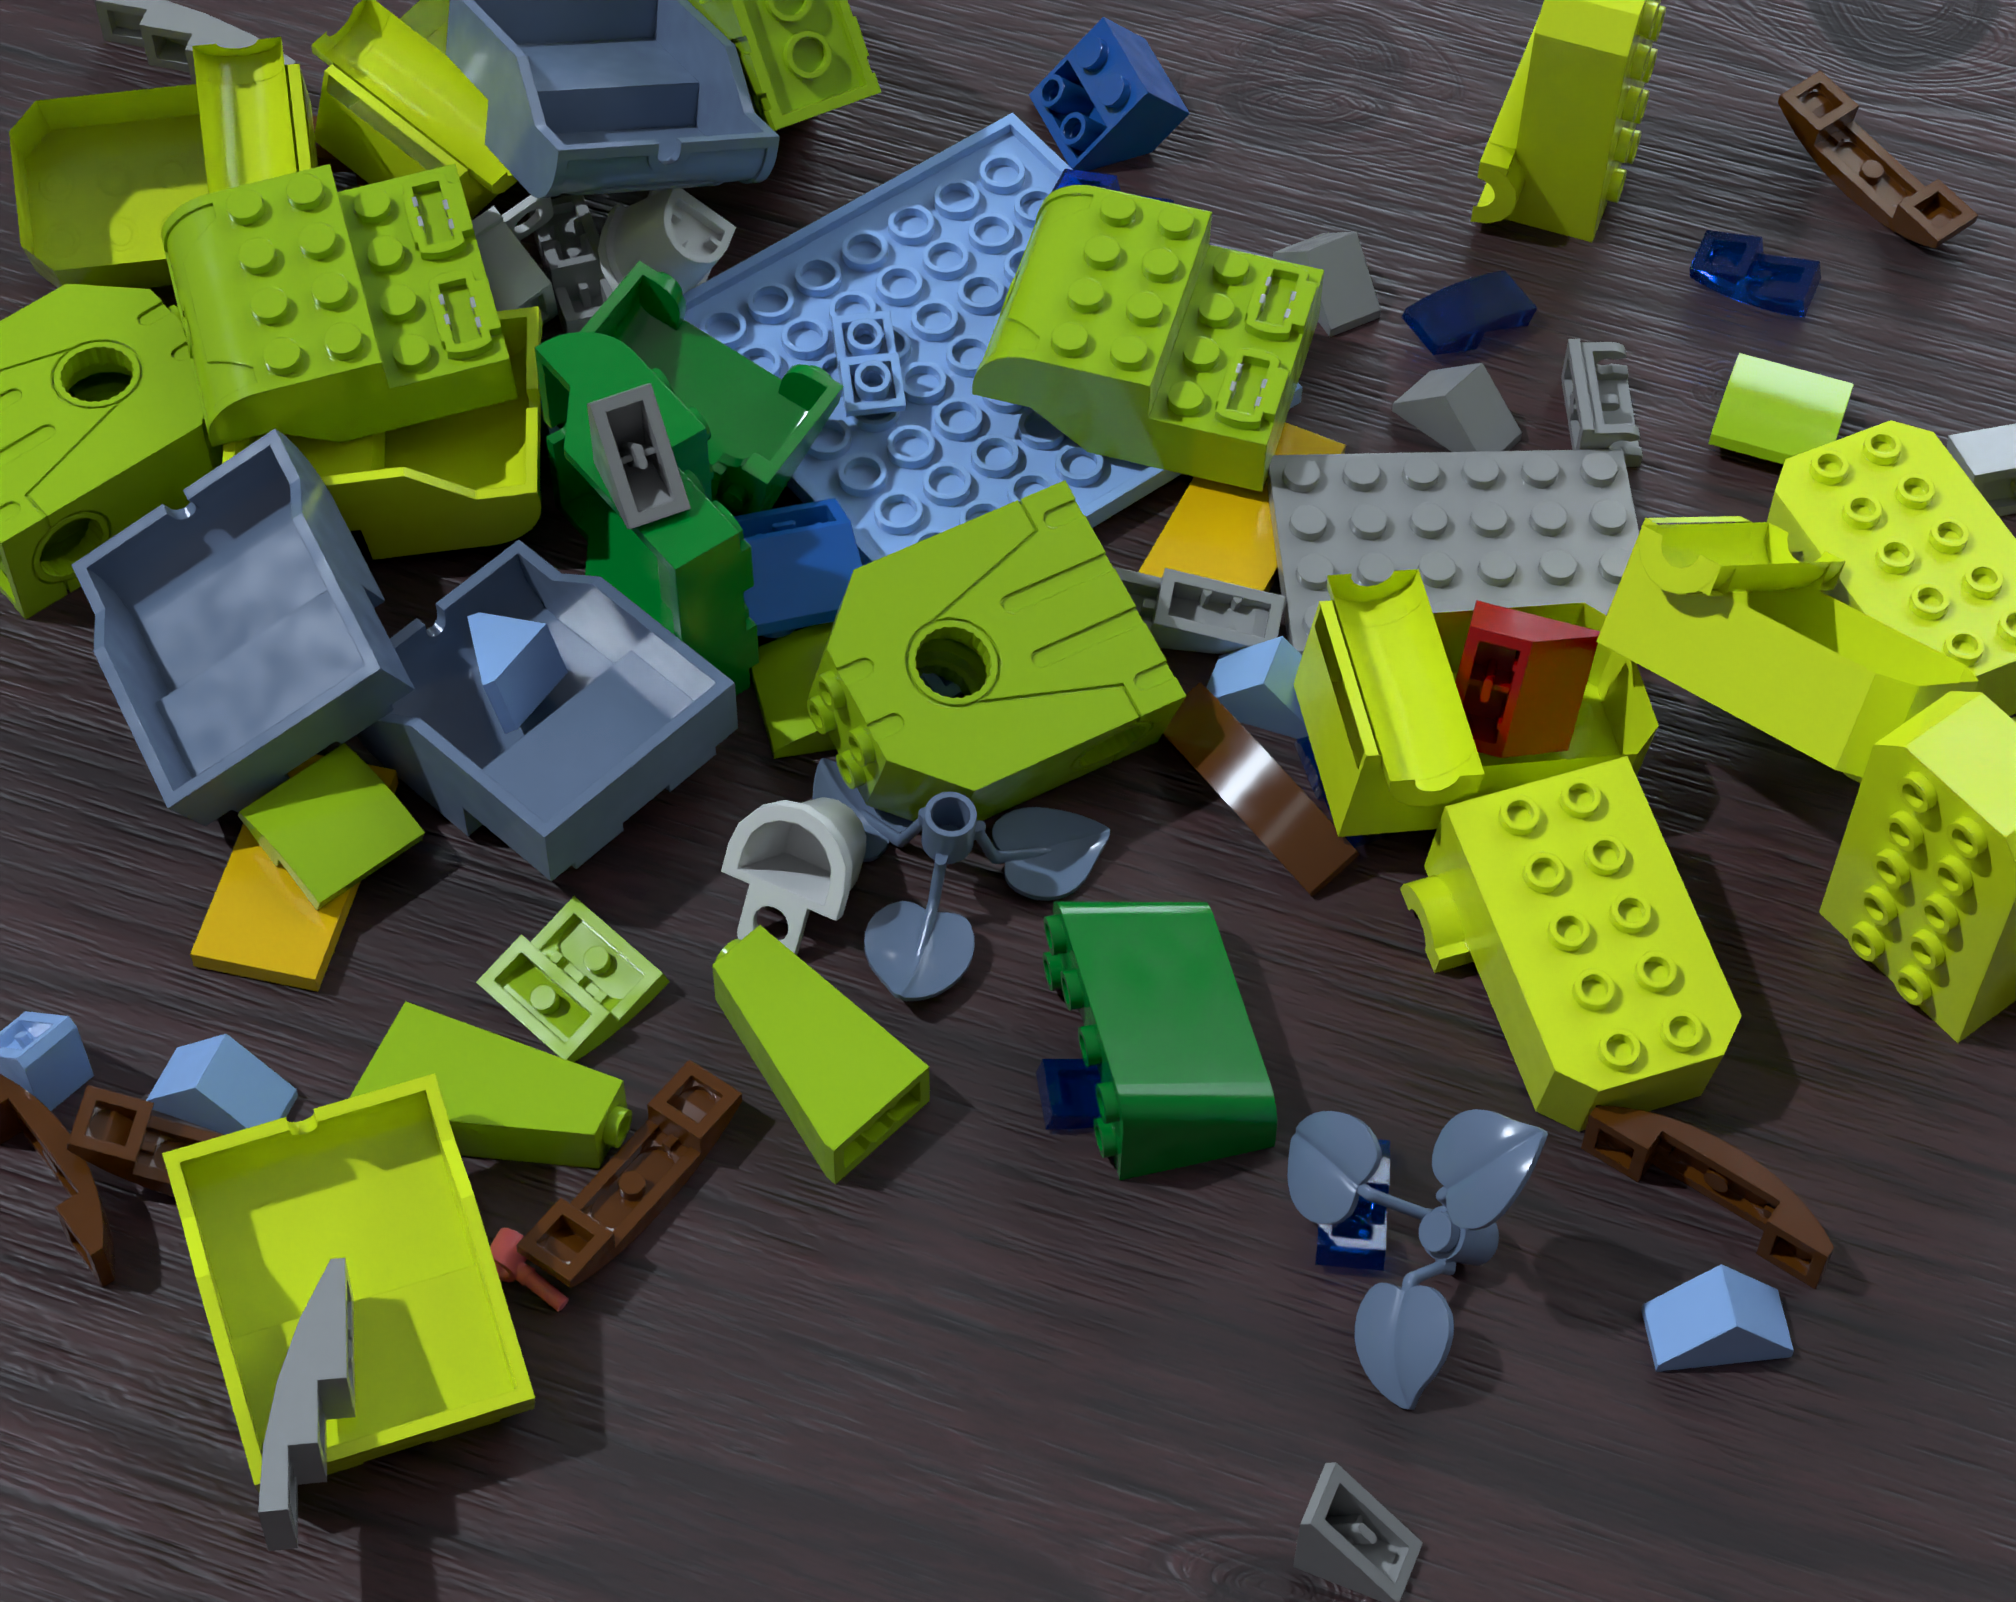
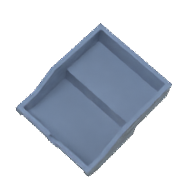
(610, 95)
(240, 631)
(600, 746)

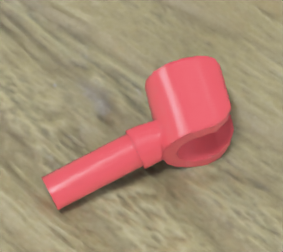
(512, 1267)

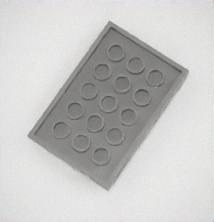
(1471, 522)

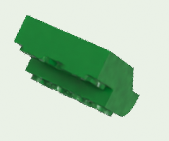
(677, 569)

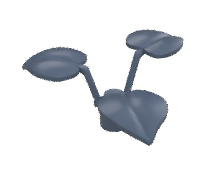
(929, 951)
(1483, 1169)

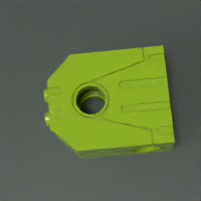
(795, 55)
(91, 430)
(1029, 631)

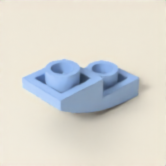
(868, 363)

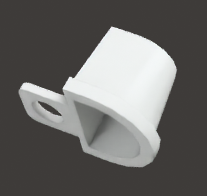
(666, 233)
(510, 269)
(796, 861)

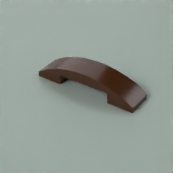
(1865, 171)
(1259, 790)
(1637, 1139)
(127, 1140)
(637, 1181)
(82, 1213)

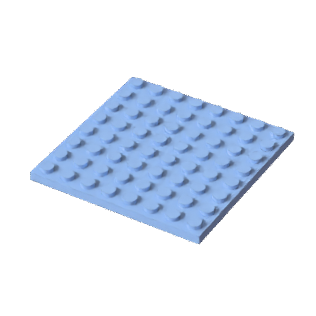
(941, 259)

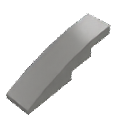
(168, 31)
(572, 261)
(1202, 612)
(310, 1389)

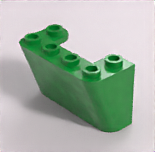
(1163, 1031)

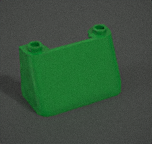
(754, 418)

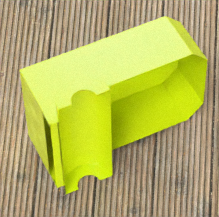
(401, 104)
(1571, 116)
(113, 166)
(1914, 543)
(1758, 638)
(1392, 722)
(1933, 862)
(1579, 941)

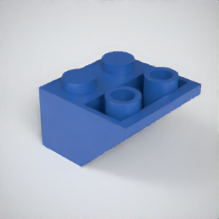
(1108, 99)
(799, 565)

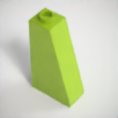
(819, 1052)
(502, 1093)

